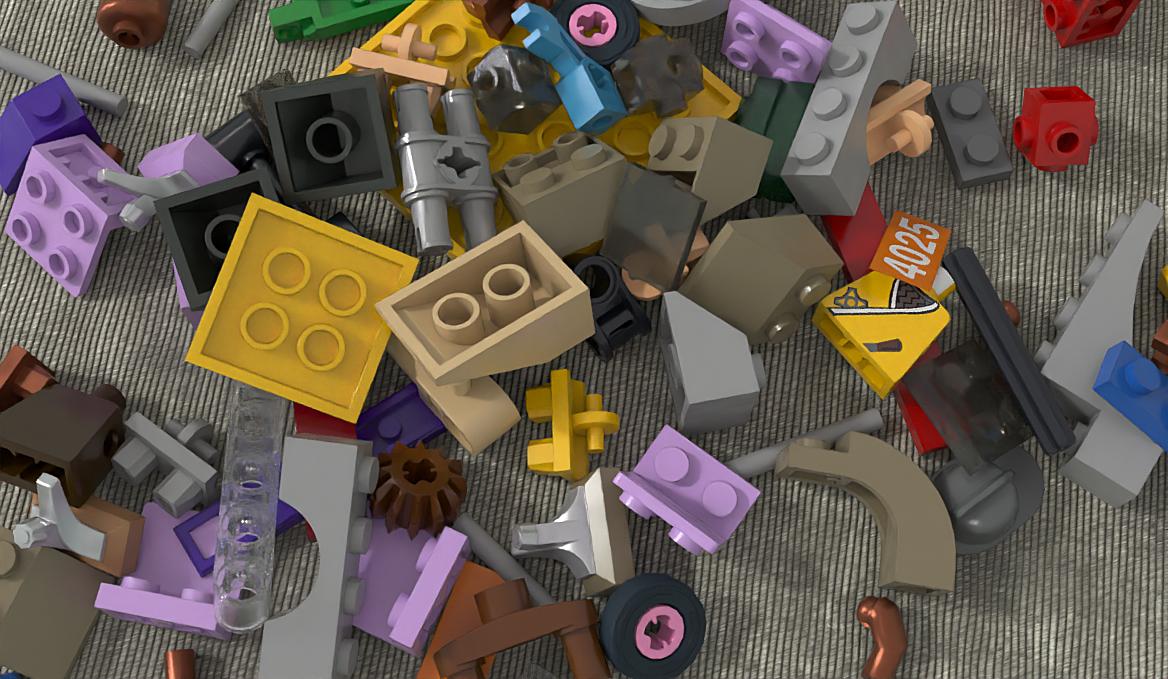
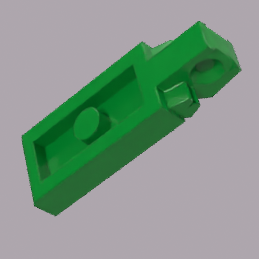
(330, 17)

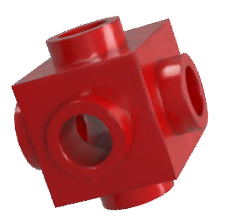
(1056, 127)

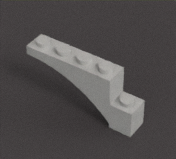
(1109, 451)

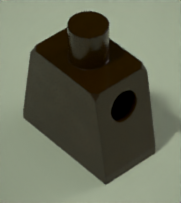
(62, 436)

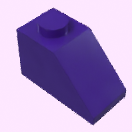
(36, 118)

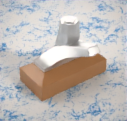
(93, 534)

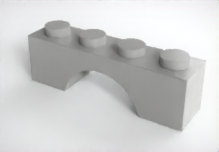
(829, 153)
(329, 486)

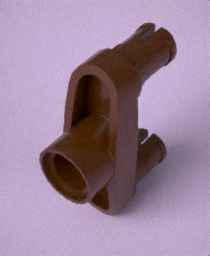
(512, 621)

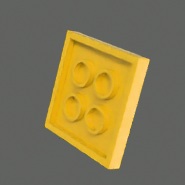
(300, 309)

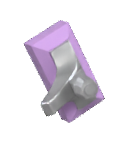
(166, 172)

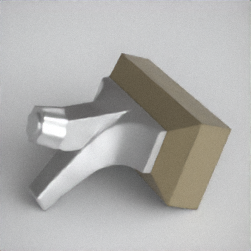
(585, 534)

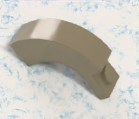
(906, 506)

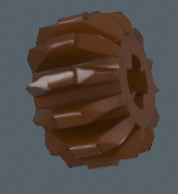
(417, 489)

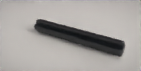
(1009, 352)

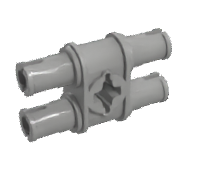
(444, 169)

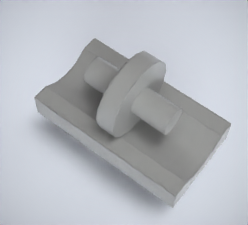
(177, 453)

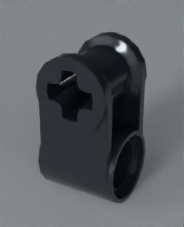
(614, 309)

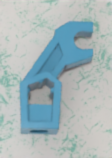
(584, 84)

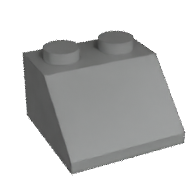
(707, 367)

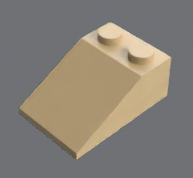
(491, 309)

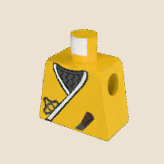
(884, 325)

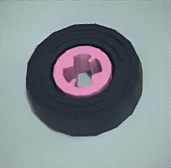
(615, 17)
(645, 600)

